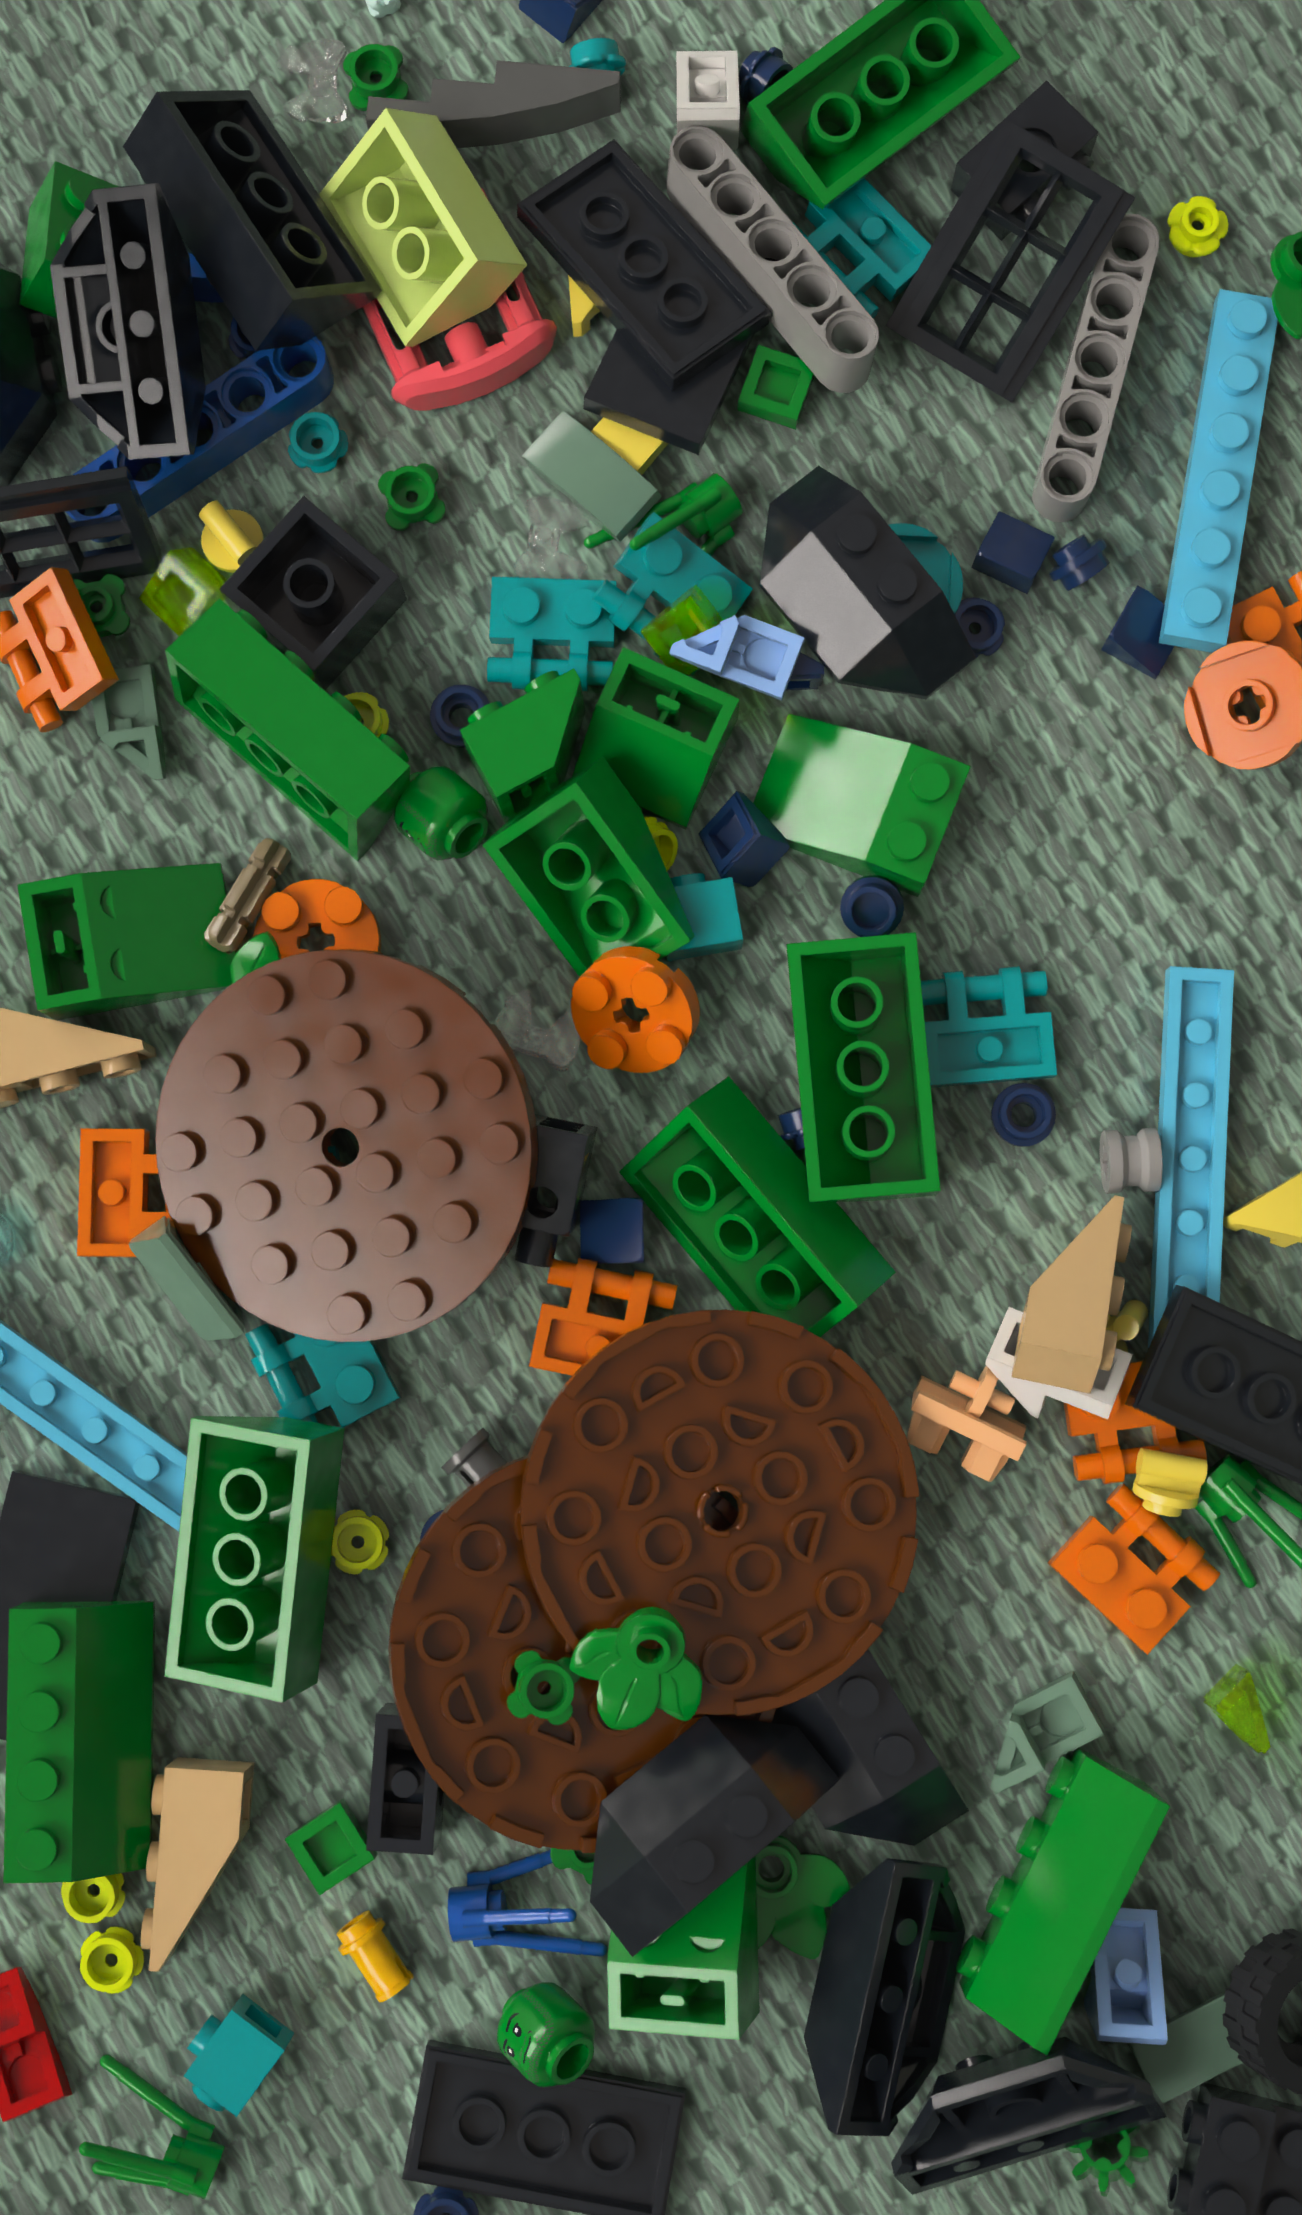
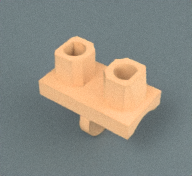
(991, 1433)

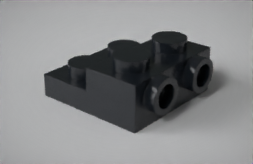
(1238, 2156)

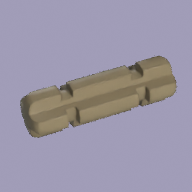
(247, 896)

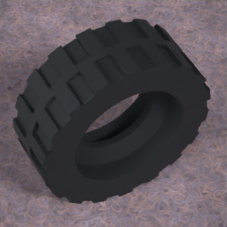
(1255, 2005)

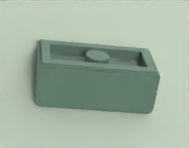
(187, 1282)
(1193, 2052)

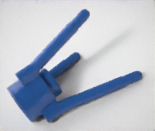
(483, 1916)

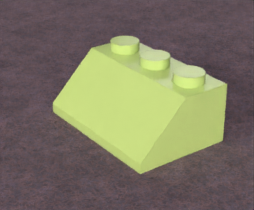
(421, 226)

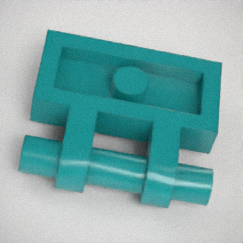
(872, 238)
(666, 572)
(548, 614)
(988, 1047)
(349, 1376)

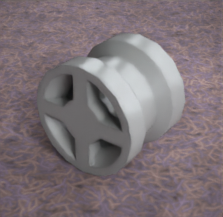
(1131, 1160)

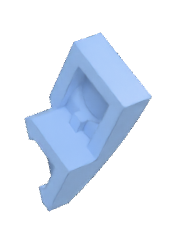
(744, 653)

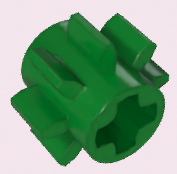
(1102, 2168)

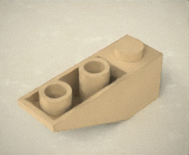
(56, 1053)
(1068, 1307)
(201, 1826)

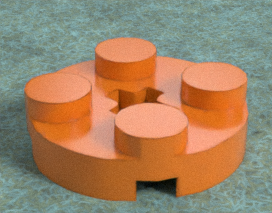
(1219, 687)
(322, 904)
(613, 1036)

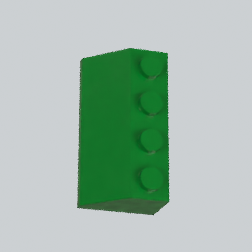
(874, 92)
(288, 726)
(863, 1069)
(746, 1215)
(254, 1554)
(78, 1740)
(1060, 1897)

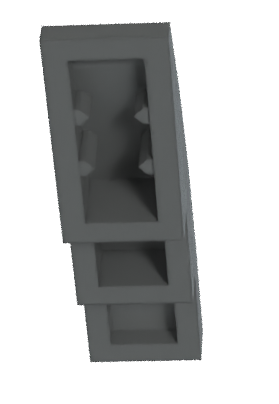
(520, 105)

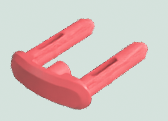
(476, 366)

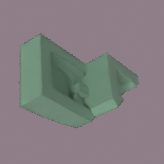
(131, 720)
(1044, 1728)

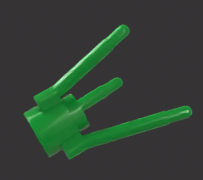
(700, 508)
(1231, 1493)
(187, 2162)

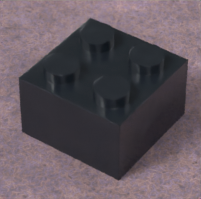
(315, 591)

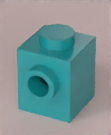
(711, 914)
(235, 2055)

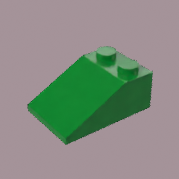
(860, 799)
(591, 870)

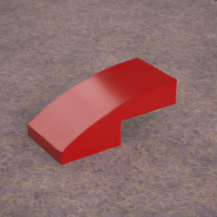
(28, 2057)

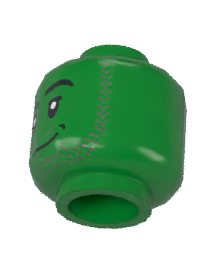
(442, 814)
(546, 2035)

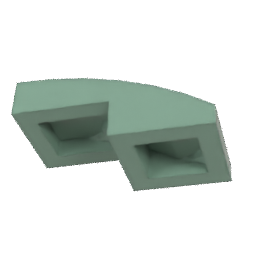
(591, 476)

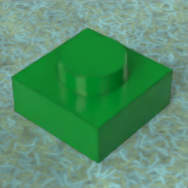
(776, 387)
(330, 1846)

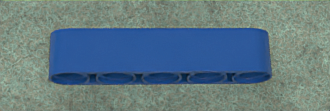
(233, 431)

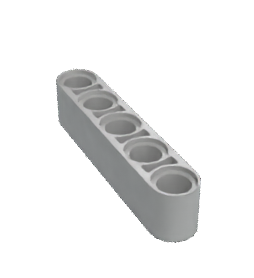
(764, 231)
(1099, 341)

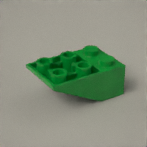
(123, 938)
(697, 1973)

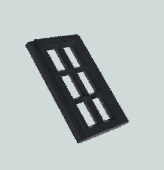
(961, 230)
(73, 493)

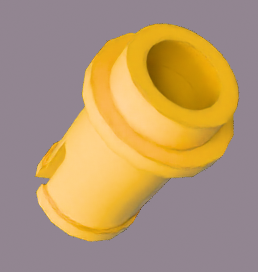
(374, 1955)

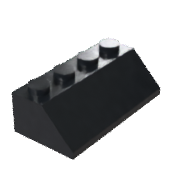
(250, 215)

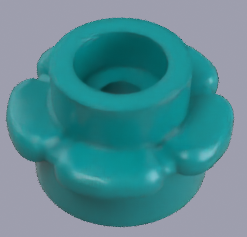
(597, 54)
(312, 427)

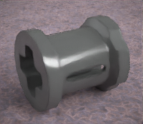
(474, 1459)

